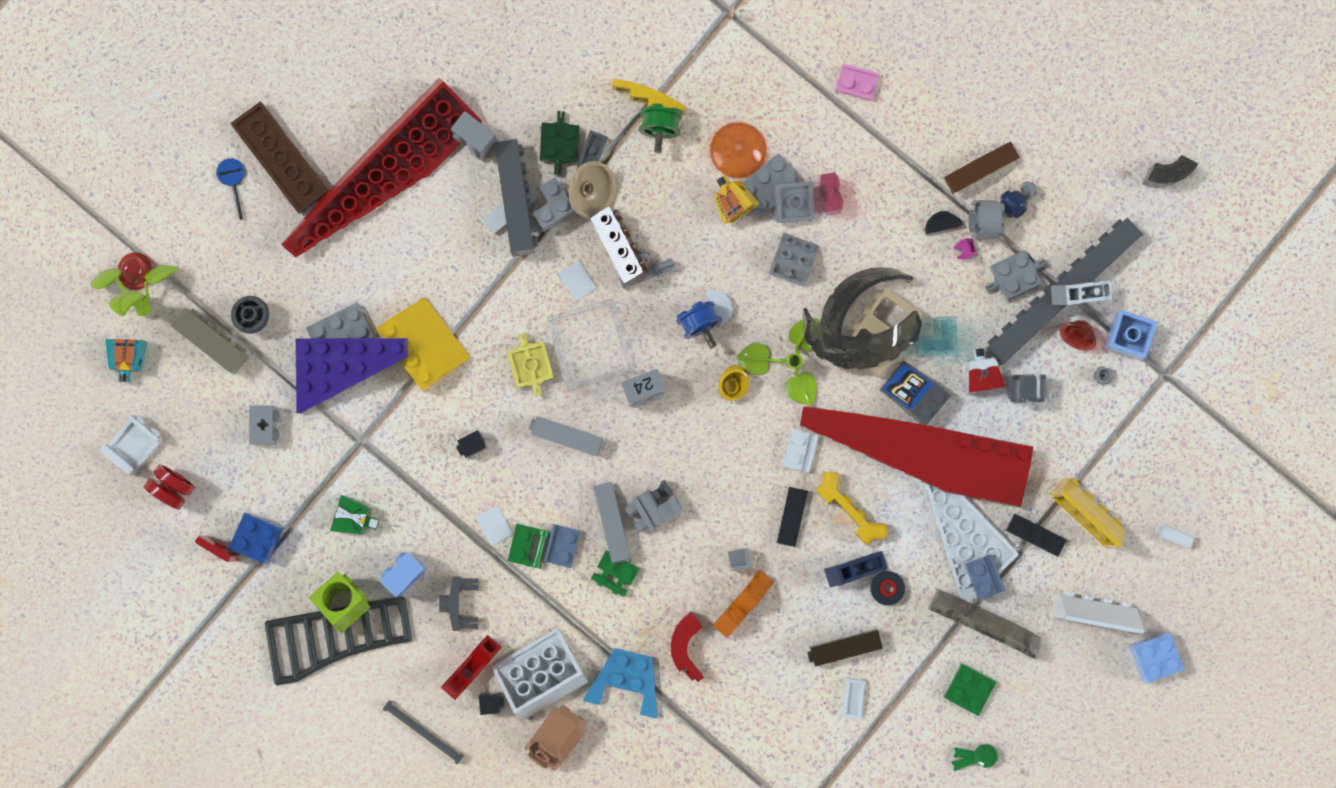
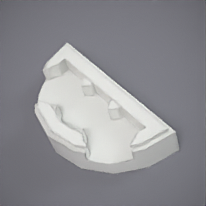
(722, 305)

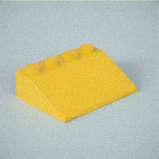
(431, 345)
(1088, 513)

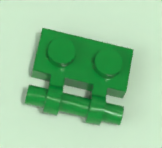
(623, 571)

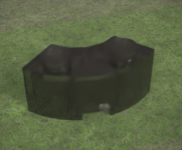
(1167, 175)

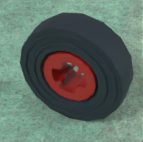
(879, 593)

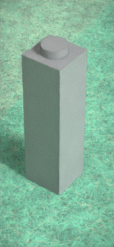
(566, 436)

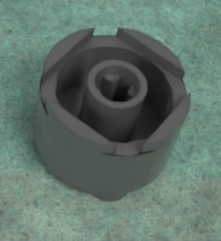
(1027, 387)

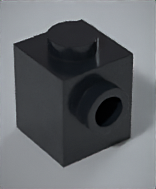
(491, 703)

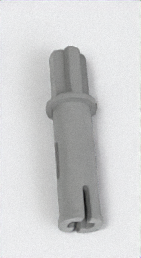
(655, 270)

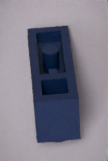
(855, 569)

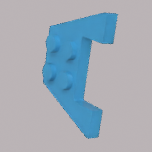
(627, 672)

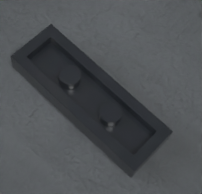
(792, 516)
(1035, 535)

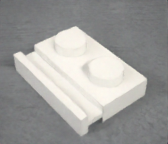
(800, 450)

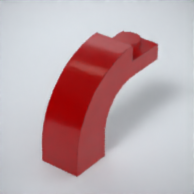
(680, 638)
(471, 667)

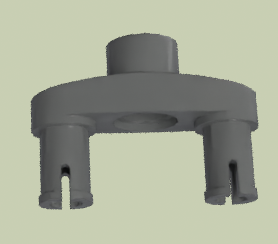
(450, 603)

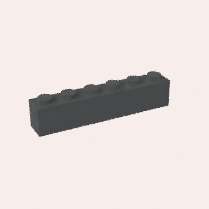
(515, 198)

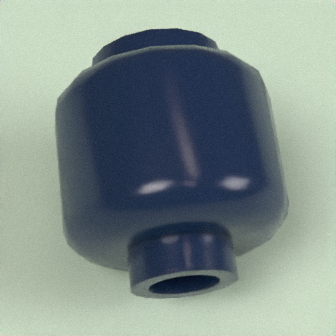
(1014, 204)

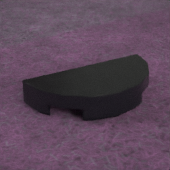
(942, 221)

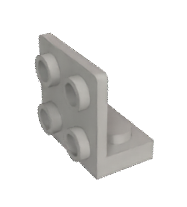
(794, 259)

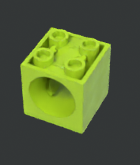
(323, 597)

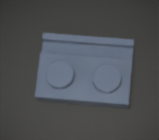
(562, 546)
(984, 577)

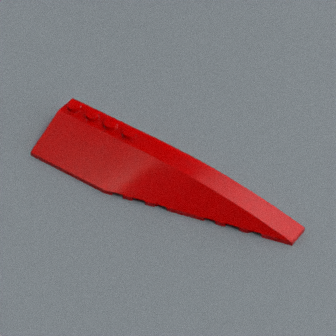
(393, 163)

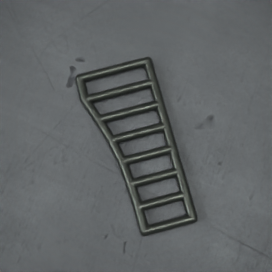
(333, 656)

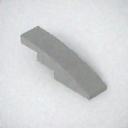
(612, 522)

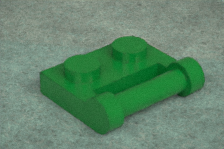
(522, 544)

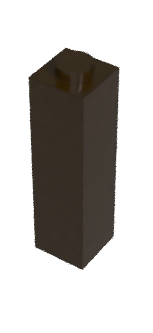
(844, 647)

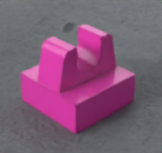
(968, 249)

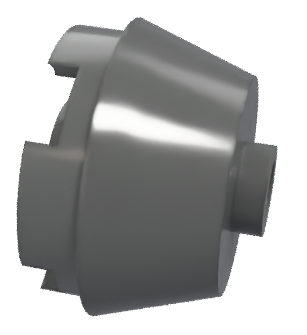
(250, 314)

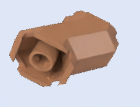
(555, 738)

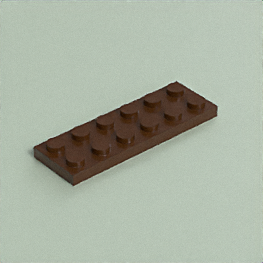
(279, 157)

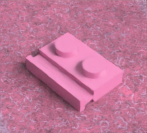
(857, 82)

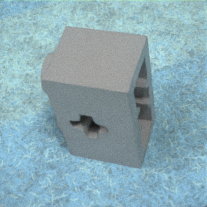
(259, 415)

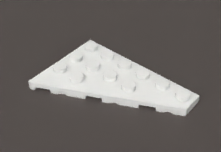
(966, 537)

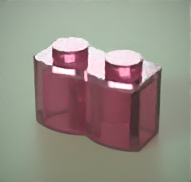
(832, 199)

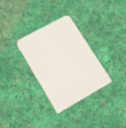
(577, 280)
(494, 525)

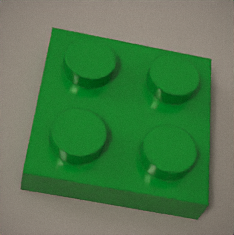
(969, 689)

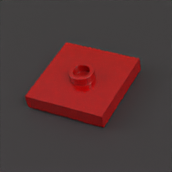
(217, 548)

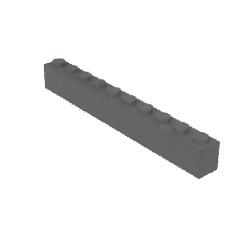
(1082, 270)

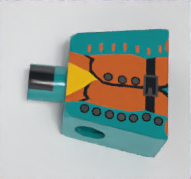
(125, 356)

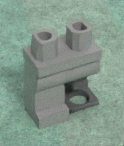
(650, 511)

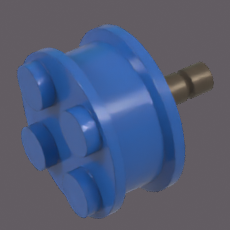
(699, 321)

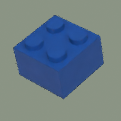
(256, 538)

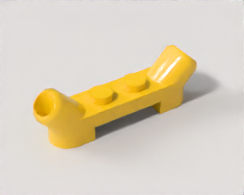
(867, 531)

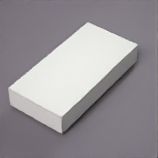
(853, 698)

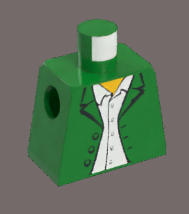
(353, 517)

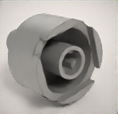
(986, 219)

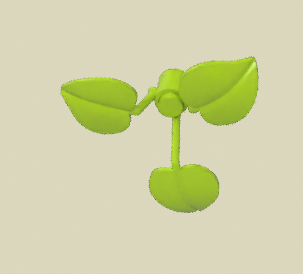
(123, 302)
(799, 388)

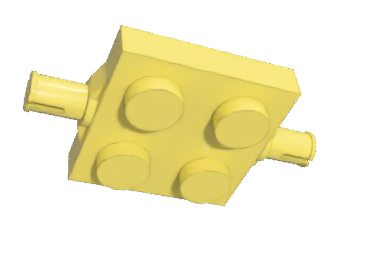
(530, 364)

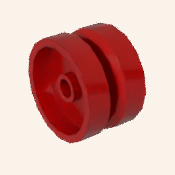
(169, 486)

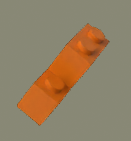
(743, 604)

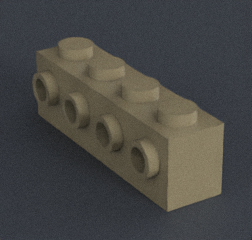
(210, 341)

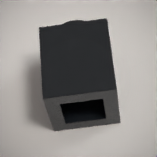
(471, 444)

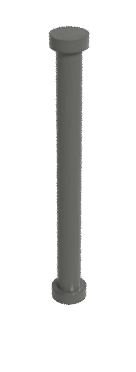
(423, 732)

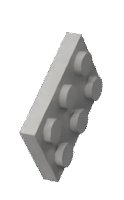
(763, 180)
(343, 324)

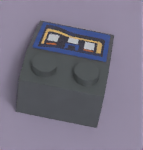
(915, 393)

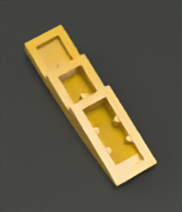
(646, 94)

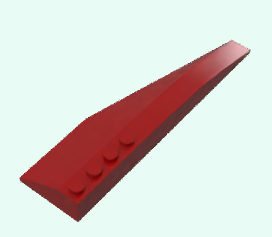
(937, 456)

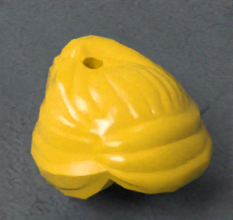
(736, 387)

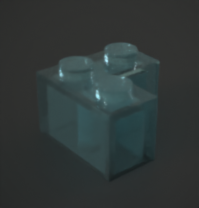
(943, 342)

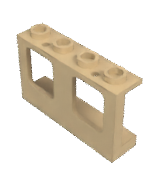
(876, 326)

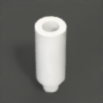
(1174, 536)

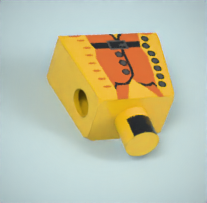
(733, 200)

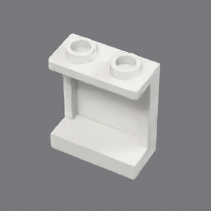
(132, 445)

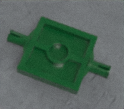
(559, 143)

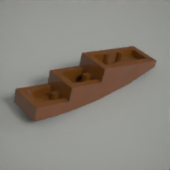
(981, 167)

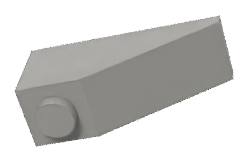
(1081, 292)

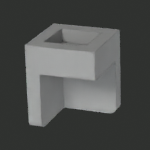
(739, 559)

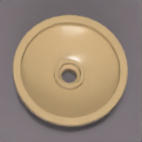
(592, 189)

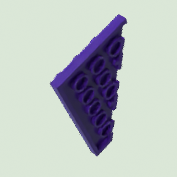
(335, 364)

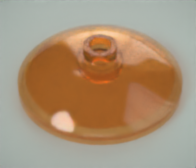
(736, 162)

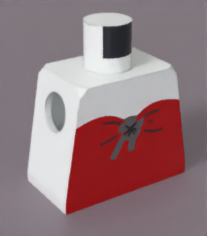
(983, 374)

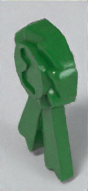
(984, 755)

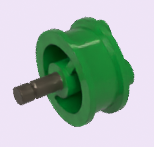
(660, 124)

